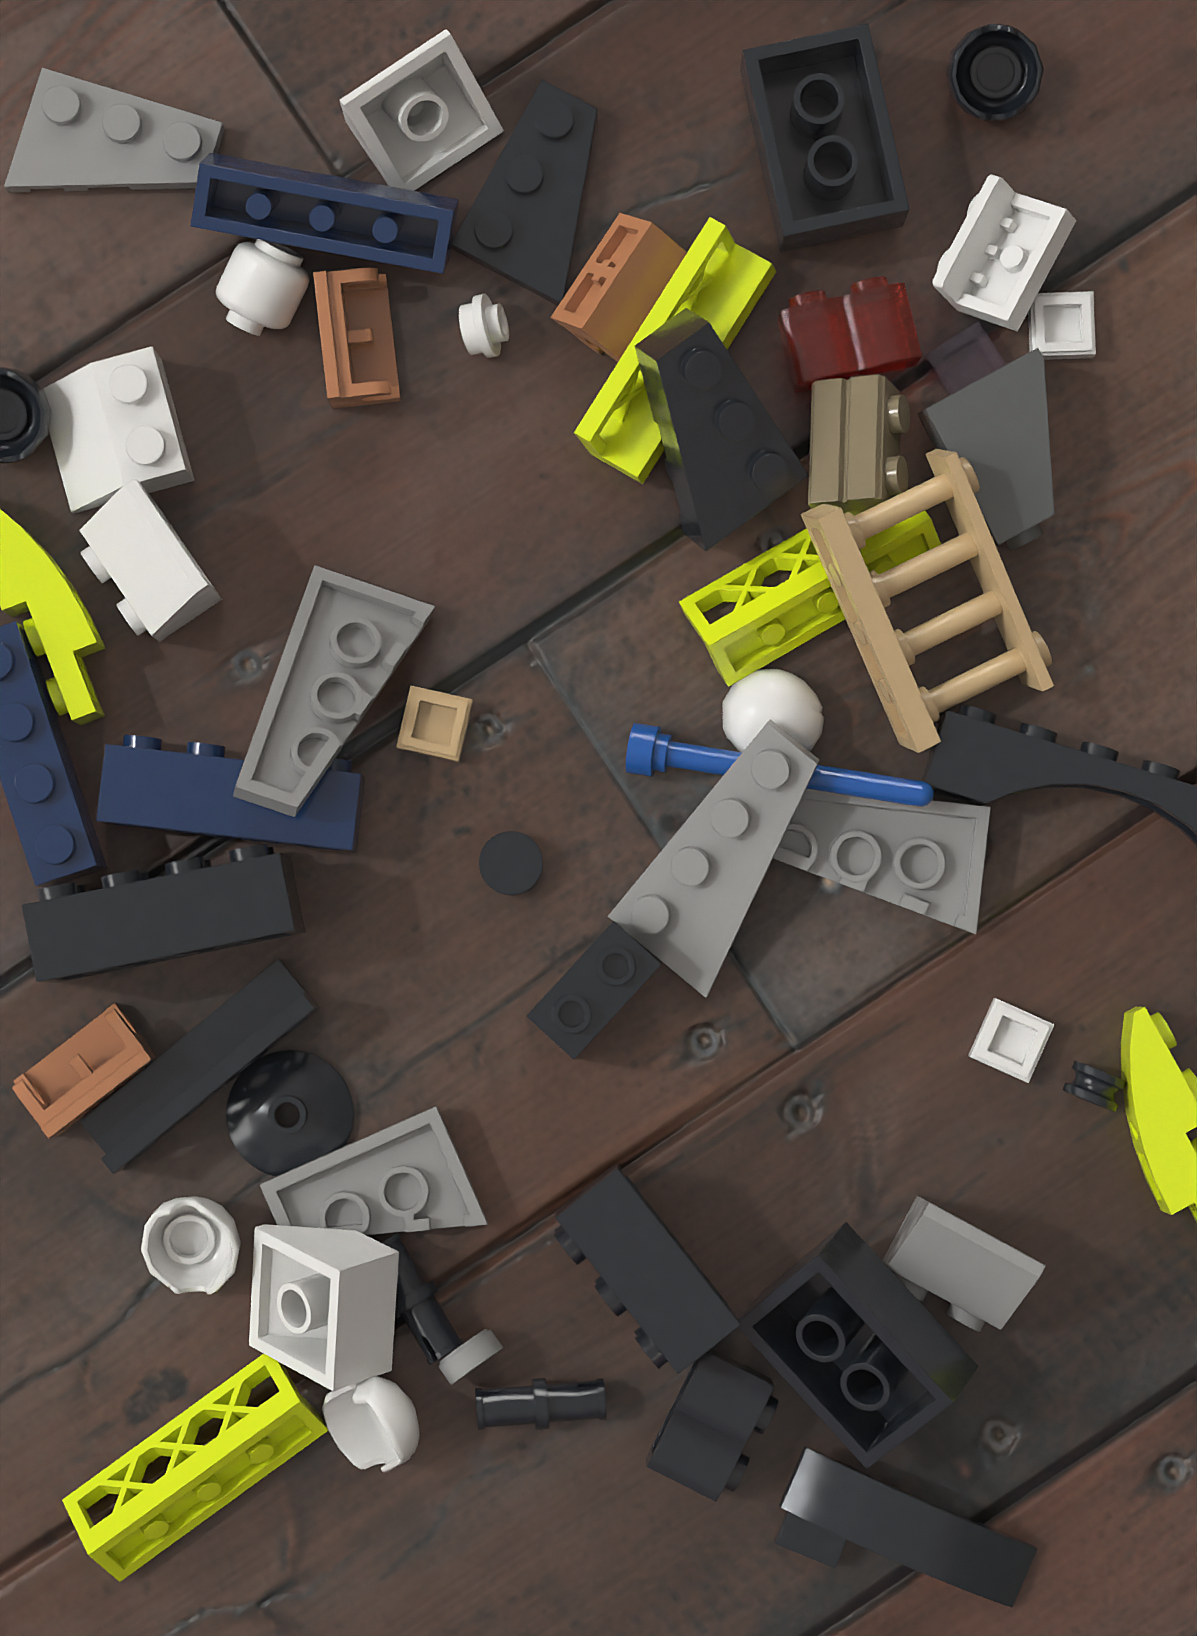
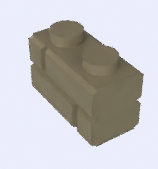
(857, 443)

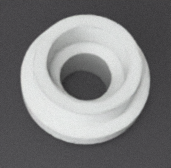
(483, 326)

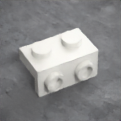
(1002, 254)

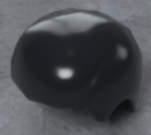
(994, 72)
(23, 415)

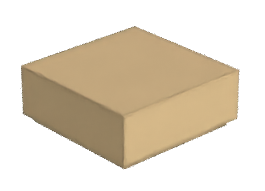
(434, 724)

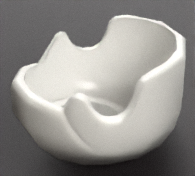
(772, 696)
(191, 1245)
(372, 1423)

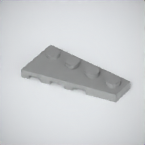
(328, 677)
(894, 851)
(711, 869)

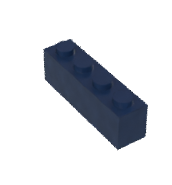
(324, 212)
(40, 771)
(196, 792)

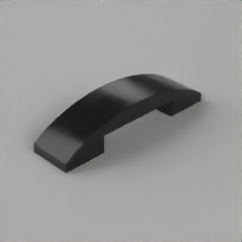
(907, 1528)

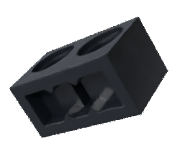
(593, 990)

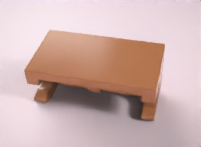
(619, 285)
(356, 337)
(83, 1071)

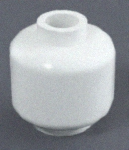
(262, 286)

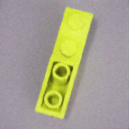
(58, 623)
(1160, 1110)

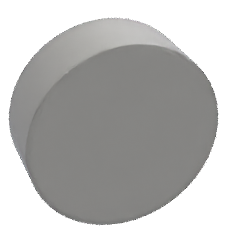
(470, 1356)

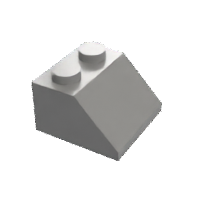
(960, 1264)

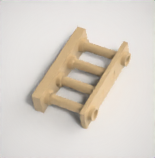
(866, 594)

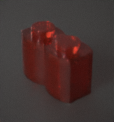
(849, 334)

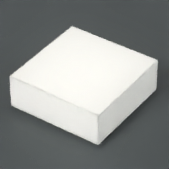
(1063, 325)
(1011, 1040)

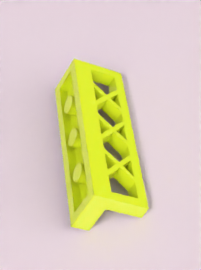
(712, 281)
(782, 617)
(198, 1476)

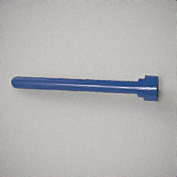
(654, 751)

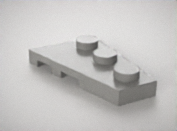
(103, 137)
(381, 1184)

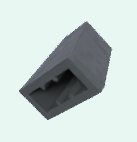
(1005, 438)

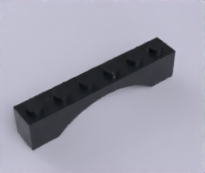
(988, 762)

